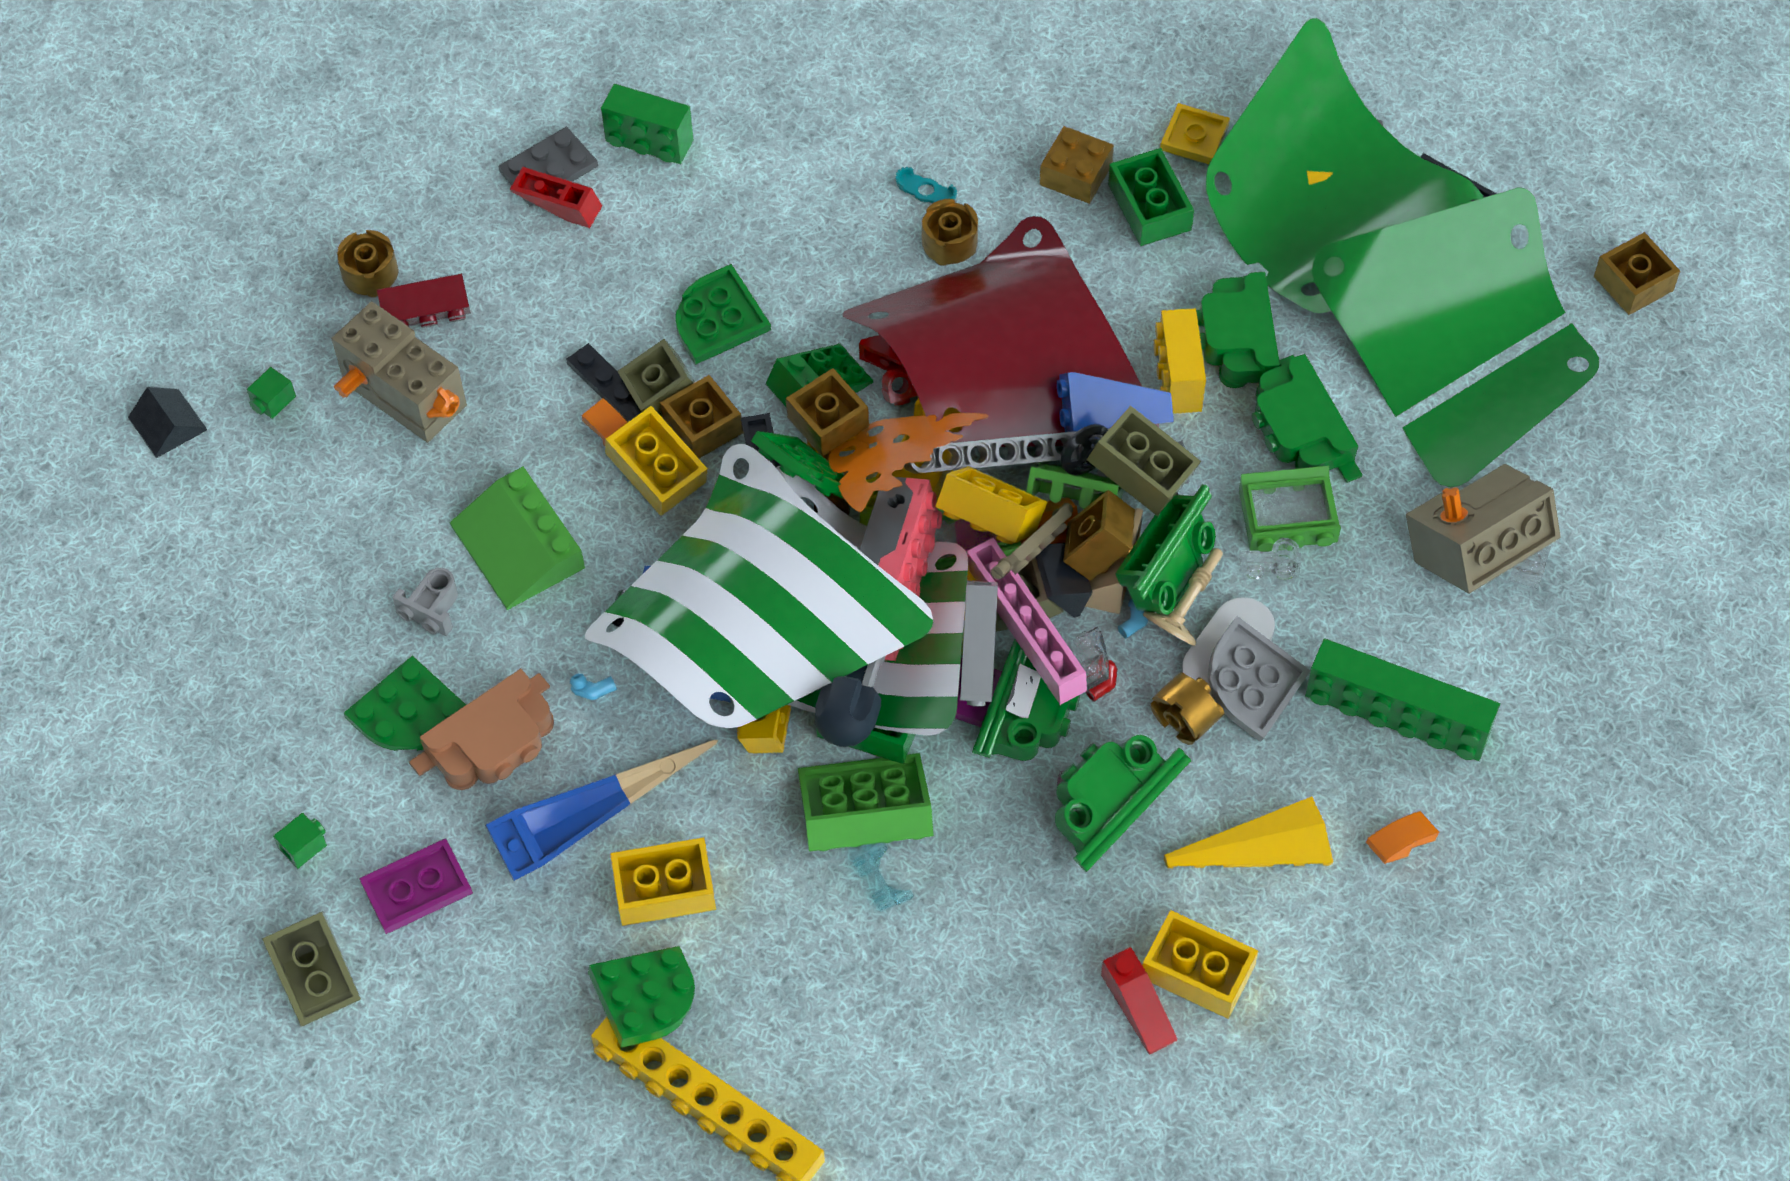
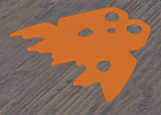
(888, 456)

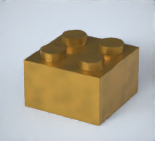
(1076, 164)
(1636, 273)
(827, 412)
(702, 416)
(1099, 535)

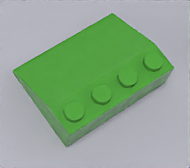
(517, 539)
(865, 802)

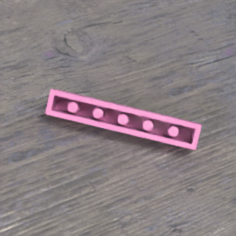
(1030, 625)

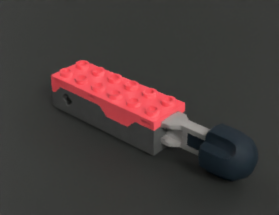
(899, 543)

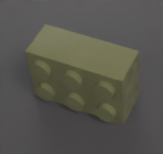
(1143, 460)

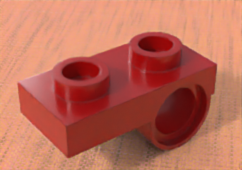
(899, 396)

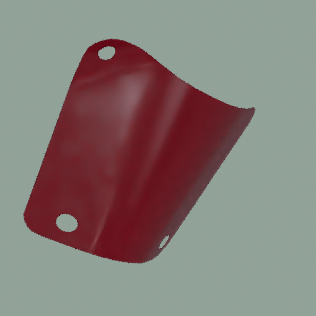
(1001, 337)

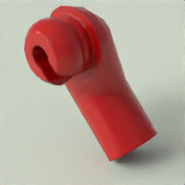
(1106, 686)

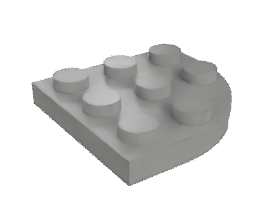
(1253, 678)

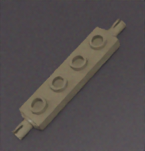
(1034, 544)

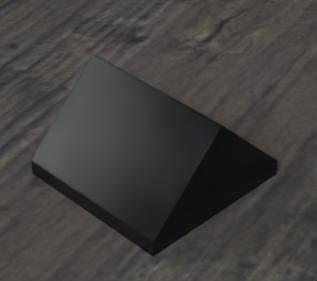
(165, 419)
(1061, 582)

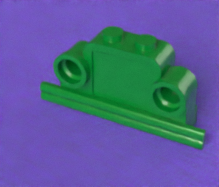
(1238, 329)
(1303, 420)
(1168, 553)
(1018, 736)
(1111, 792)

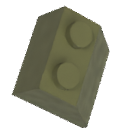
(655, 376)

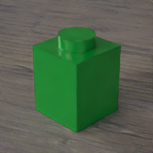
(270, 393)
(301, 839)

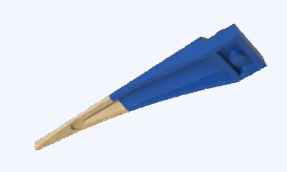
(545, 829)

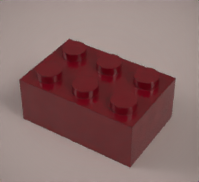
(427, 301)

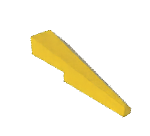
(1280, 837)

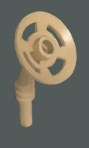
(1174, 621)

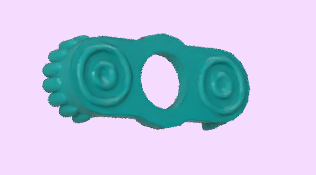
(910, 183)

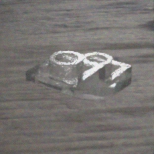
(1092, 655)

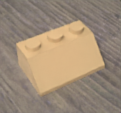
(1106, 590)

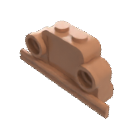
(489, 734)

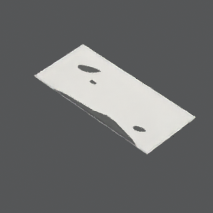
(1023, 691)

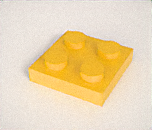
(1194, 133)

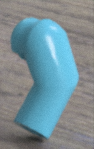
(1135, 622)
(590, 690)

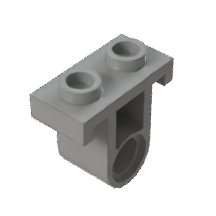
(427, 603)

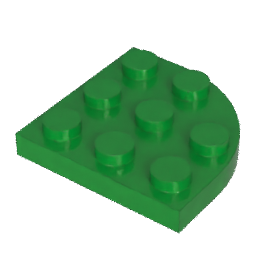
(718, 315)
(799, 460)
(403, 707)
(644, 993)

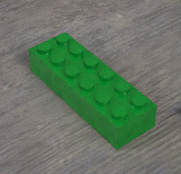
(1401, 700)

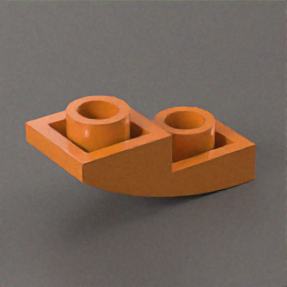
(603, 419)
(1402, 835)

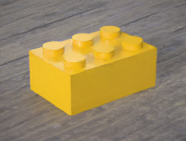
(1180, 359)
(656, 460)
(990, 505)
(663, 881)
(1199, 964)

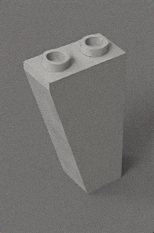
(979, 642)

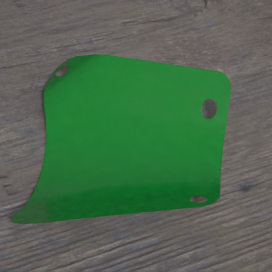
(1316, 122)
(1442, 300)

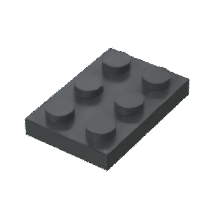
(557, 155)

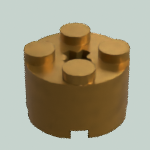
(949, 232)
(367, 262)
(1186, 707)

